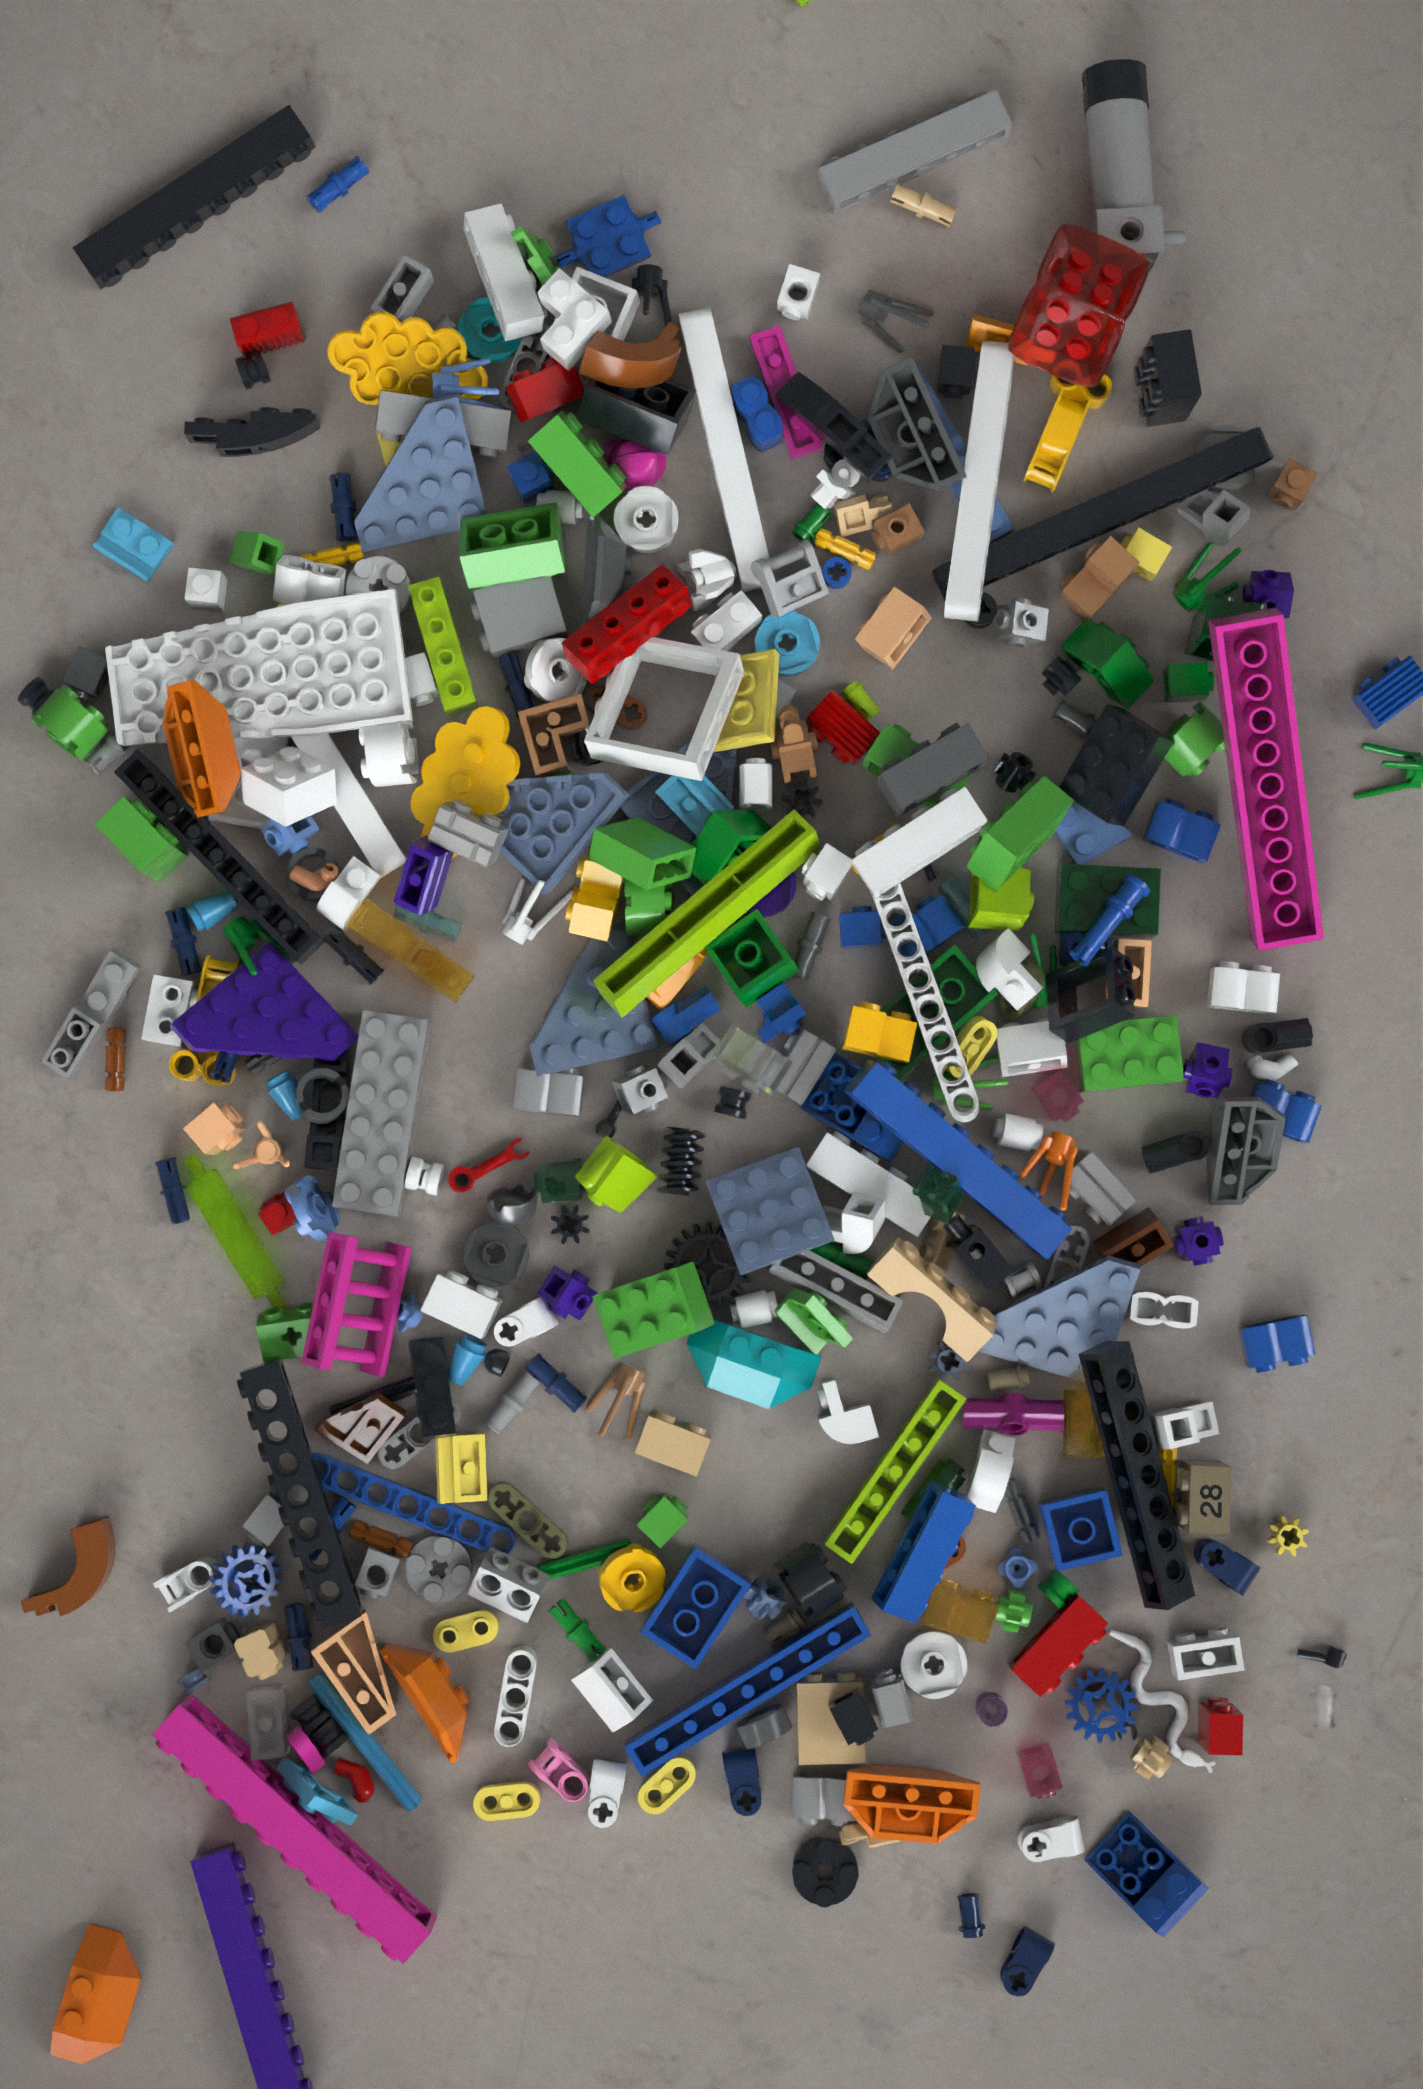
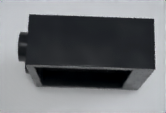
(1062, 996)

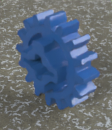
(242, 1595)
(1115, 1713)

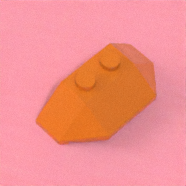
(200, 747)
(431, 1693)
(910, 1802)
(96, 1997)

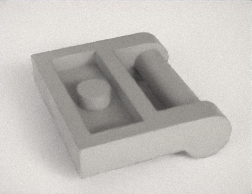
(796, 588)

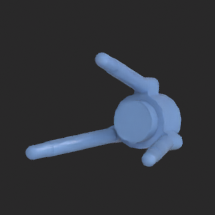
(445, 384)

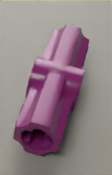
(1013, 1414)

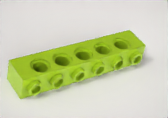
(894, 1470)

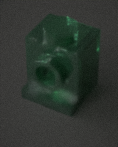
(556, 1191)
(939, 1193)

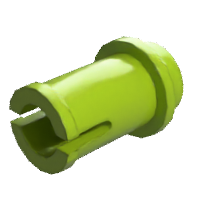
(860, 700)

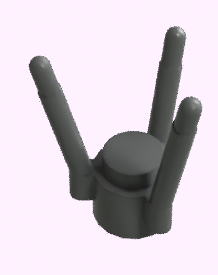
(877, 307)

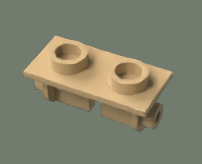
(934, 1248)

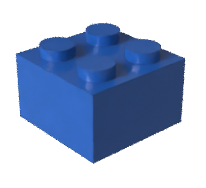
(1080, 1528)

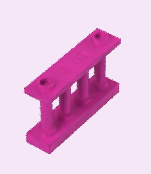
(330, 1301)

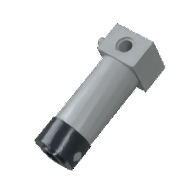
(1121, 159)

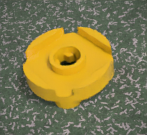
(630, 1561)

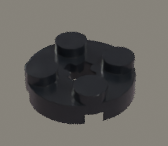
(826, 1851)

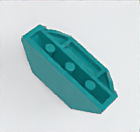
(751, 1364)

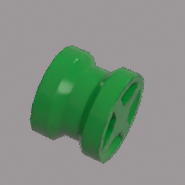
(1058, 1588)

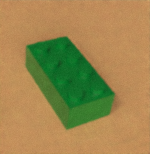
(961, 995)

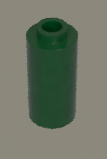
(946, 1473)

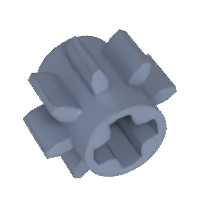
(939, 1365)
(765, 1598)

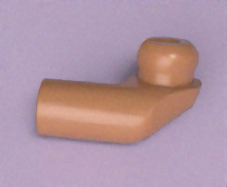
(315, 880)

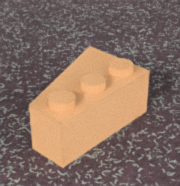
(357, 1672)

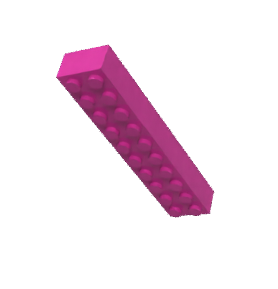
(1266, 778)
(304, 1838)

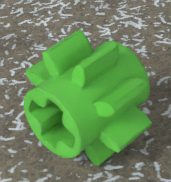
(1013, 1611)

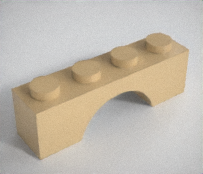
(904, 1270)

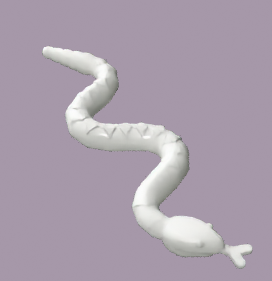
(1186, 1756)

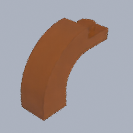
(632, 364)
(94, 1564)

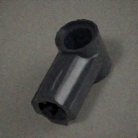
(1279, 1035)
(1172, 1152)

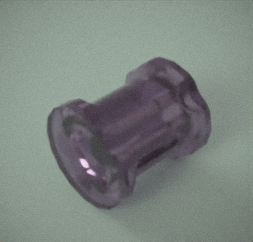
(988, 1718)

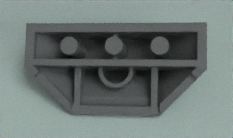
(912, 430)
(604, 568)
(1242, 1148)

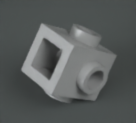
(1021, 623)
(640, 1088)

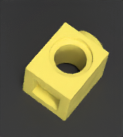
(1148, 551)

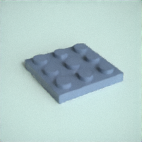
(769, 1211)

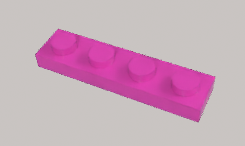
(776, 370)

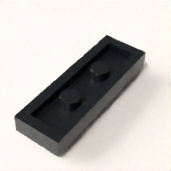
(432, 1388)

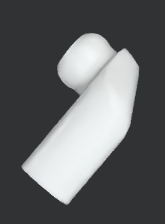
(1271, 1070)

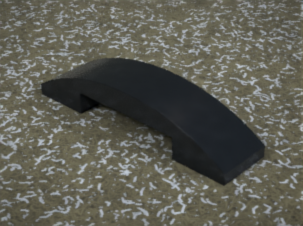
(325, 1140)

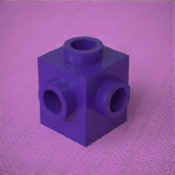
(1270, 589)
(1207, 1070)
(1185, 1239)
(572, 1297)

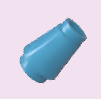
(210, 910)
(282, 1090)
(466, 1358)

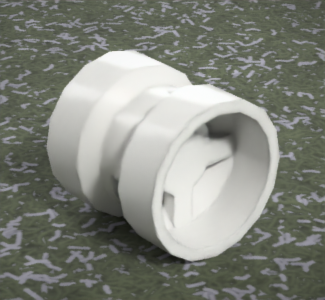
(432, 1176)

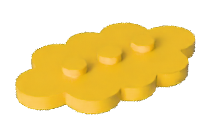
(400, 357)
(468, 766)

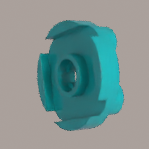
(479, 345)

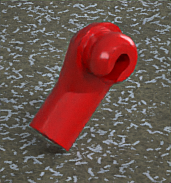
(359, 1778)

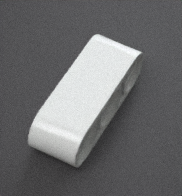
(512, 1711)

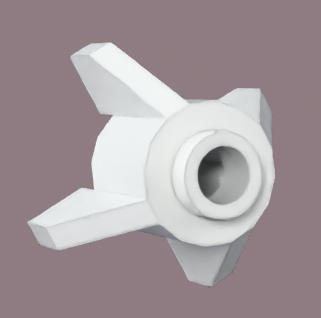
(707, 576)

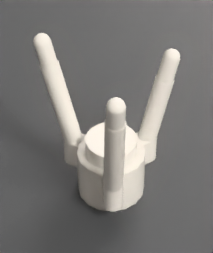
(518, 925)

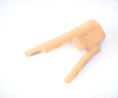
(266, 1151)

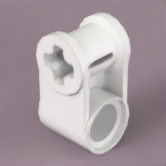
(530, 1319)
(183, 1583)
(606, 1787)
(1056, 1839)

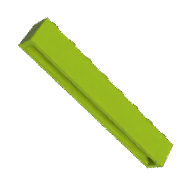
(707, 913)

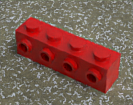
(627, 624)

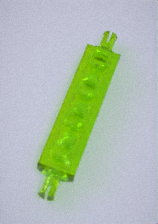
(235, 1233)

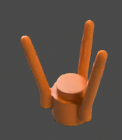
(1058, 1149)

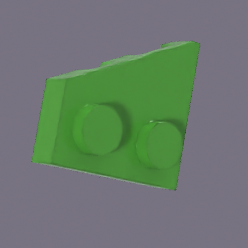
(538, 252)

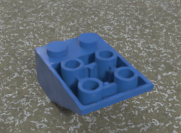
(845, 1115)
(1146, 1874)

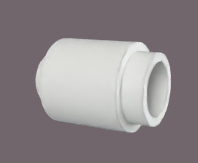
(569, 507)
(1018, 1132)
(754, 1308)

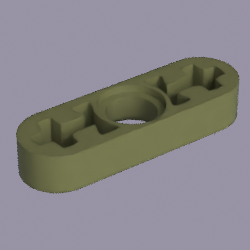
(551, 1531)

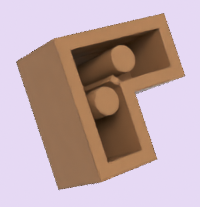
(1105, 571)
(546, 727)

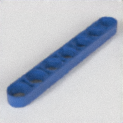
(425, 1504)

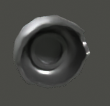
(512, 1206)

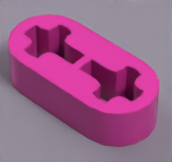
(305, 1750)

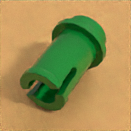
(811, 523)

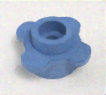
(409, 1313)
(1026, 1567)

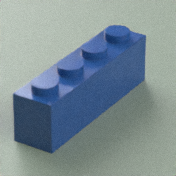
(923, 1552)

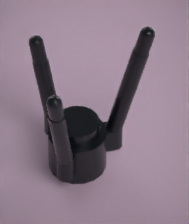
(649, 283)

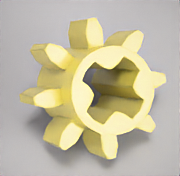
(1283, 1544)

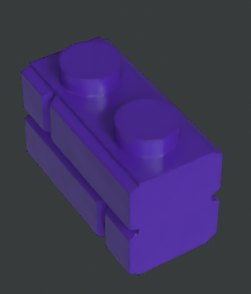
(423, 876)

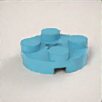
(797, 628)

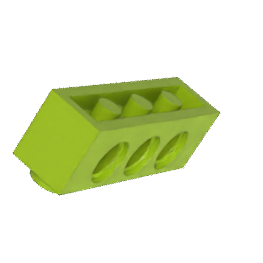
(443, 646)

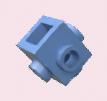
(289, 838)

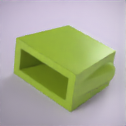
(1001, 909)
(614, 1175)

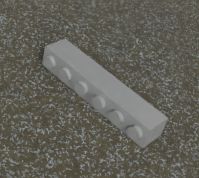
(914, 150)

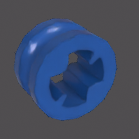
(843, 580)

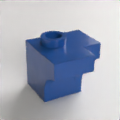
(780, 1013)

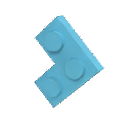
(313, 1795)

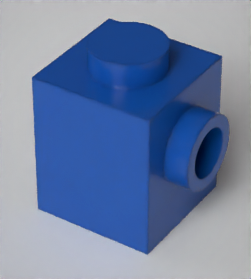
(530, 476)
(861, 928)

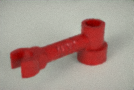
(483, 1168)

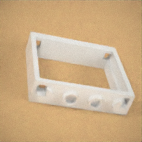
(723, 664)

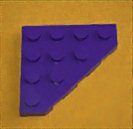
(265, 1015)

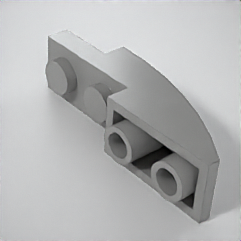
(92, 1014)

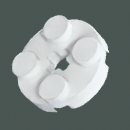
(659, 506)
(383, 569)
(540, 676)
(921, 1679)

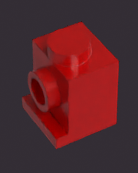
(277, 1214)

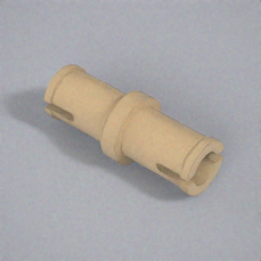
(923, 205)

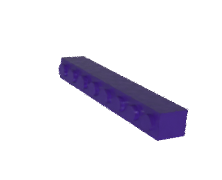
(248, 1969)

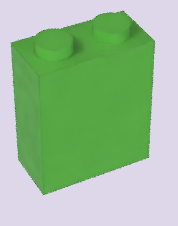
(642, 853)

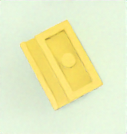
(461, 1468)

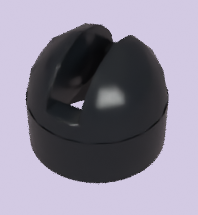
(497, 1361)

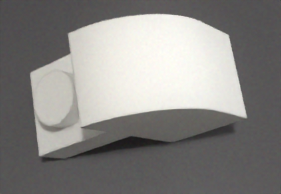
(347, 893)
(1001, 968)
(857, 1223)
(845, 1425)
(1185, 1425)
(991, 1470)

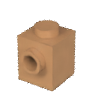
(1292, 484)
(897, 530)

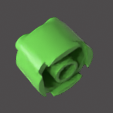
(69, 723)
(1194, 741)
(646, 907)

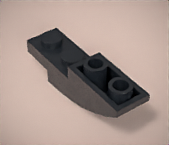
(834, 424)
(266, 432)

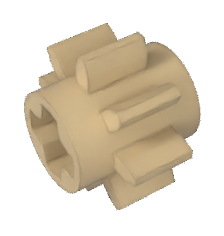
(1151, 1758)

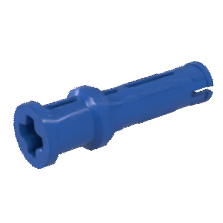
(1118, 908)

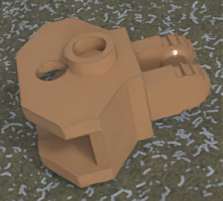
(793, 744)

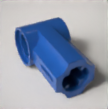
(681, 1018)

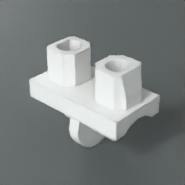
(835, 484)

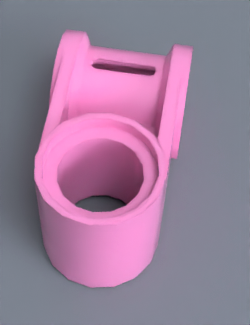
(559, 1770)

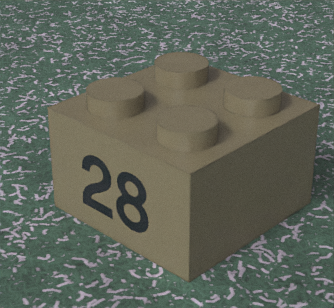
(1203, 1497)

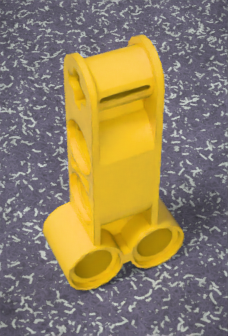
(1063, 429)
(205, 1061)

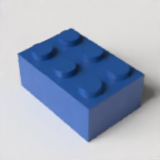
(695, 1606)

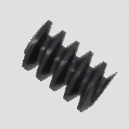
(681, 1161)

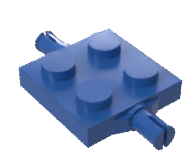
(608, 238)

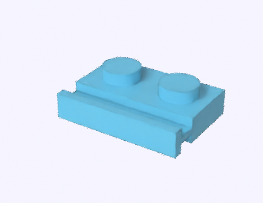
(133, 545)
(692, 800)

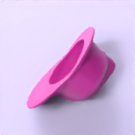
(636, 462)

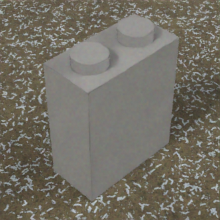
(518, 615)

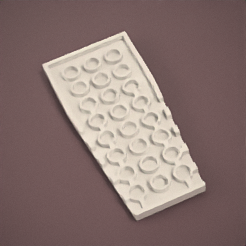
(274, 671)

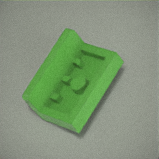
(810, 1320)

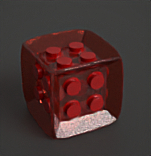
(1078, 305)

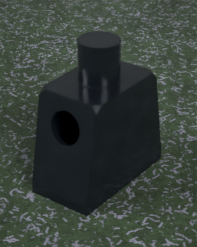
(984, 1261)

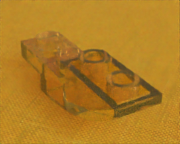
(410, 950)

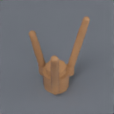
(627, 1382)

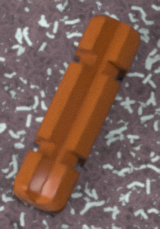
(115, 1059)
(380, 1538)

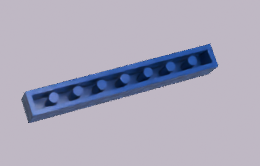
(950, 1150)
(746, 1688)

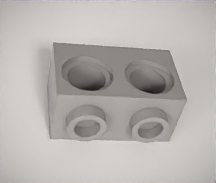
(508, 1584)

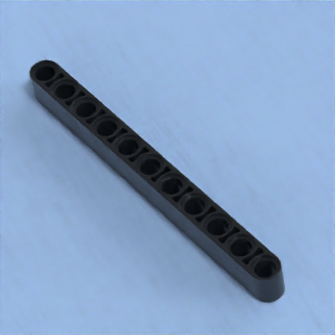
(1120, 506)

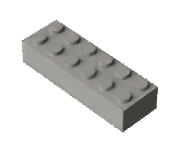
(382, 1113)

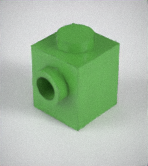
(256, 552)
(662, 1518)

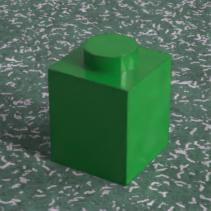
(1187, 682)

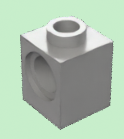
(265, 1522)
(386, 1560)

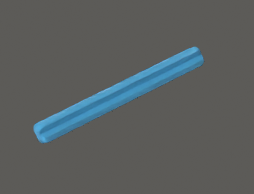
(365, 1743)

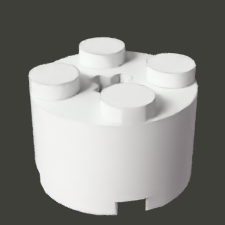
(389, 754)

